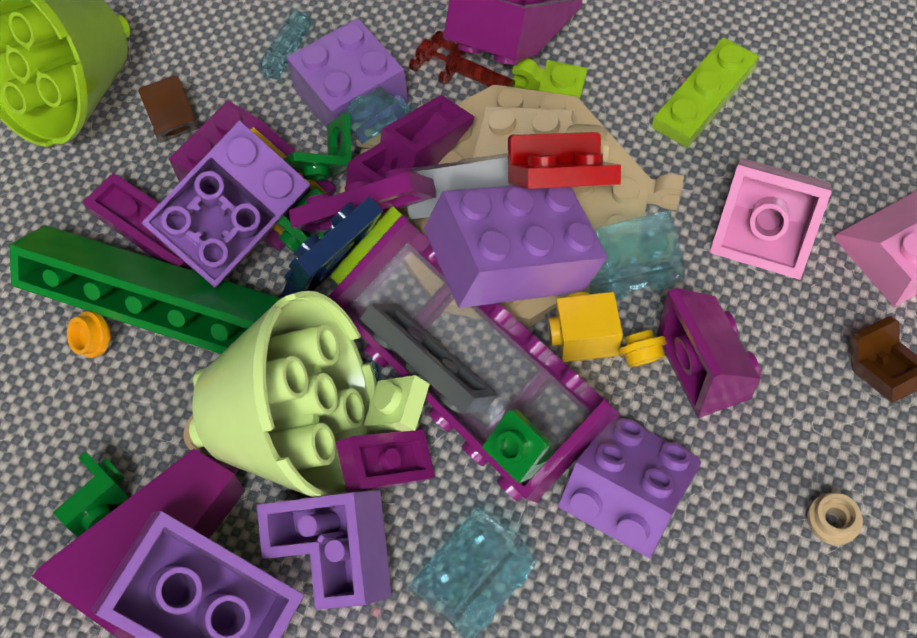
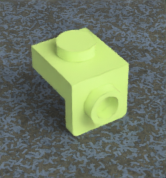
(396, 404)

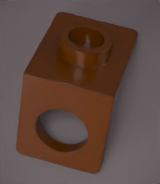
(168, 108)

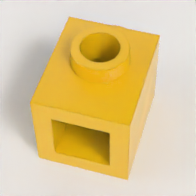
(586, 326)

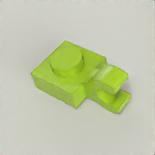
(555, 78)

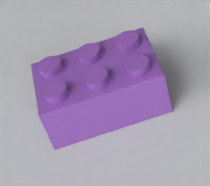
(513, 243)
(192, 588)

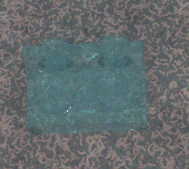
(639, 255)
(474, 573)

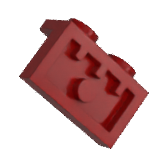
(559, 161)

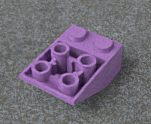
(227, 204)

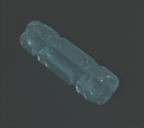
(284, 44)

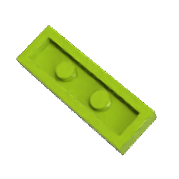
(705, 92)

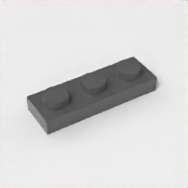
(428, 358)

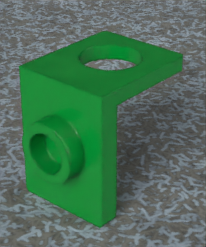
(321, 166)

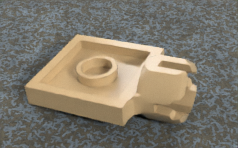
(502, 122)

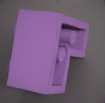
(343, 542)

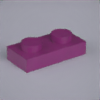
(384, 460)

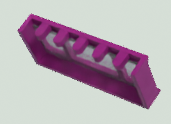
(490, 344)

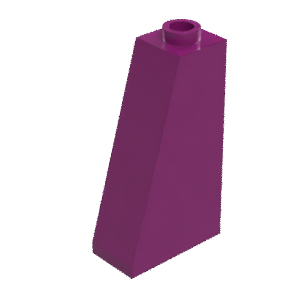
(192, 491)

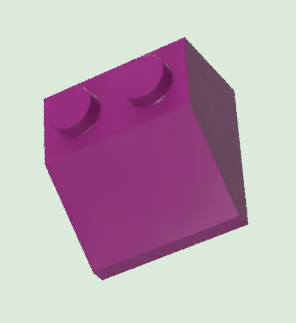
(706, 352)

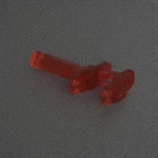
(455, 63)

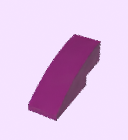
(413, 140)

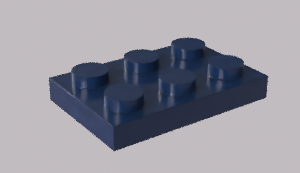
(320, 257)

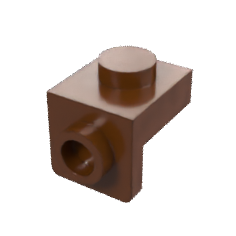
(884, 360)

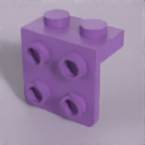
(629, 484)

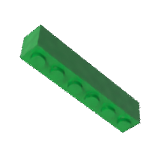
(134, 288)

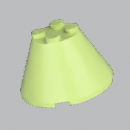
(286, 395)

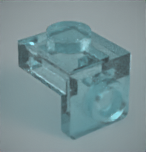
(374, 112)

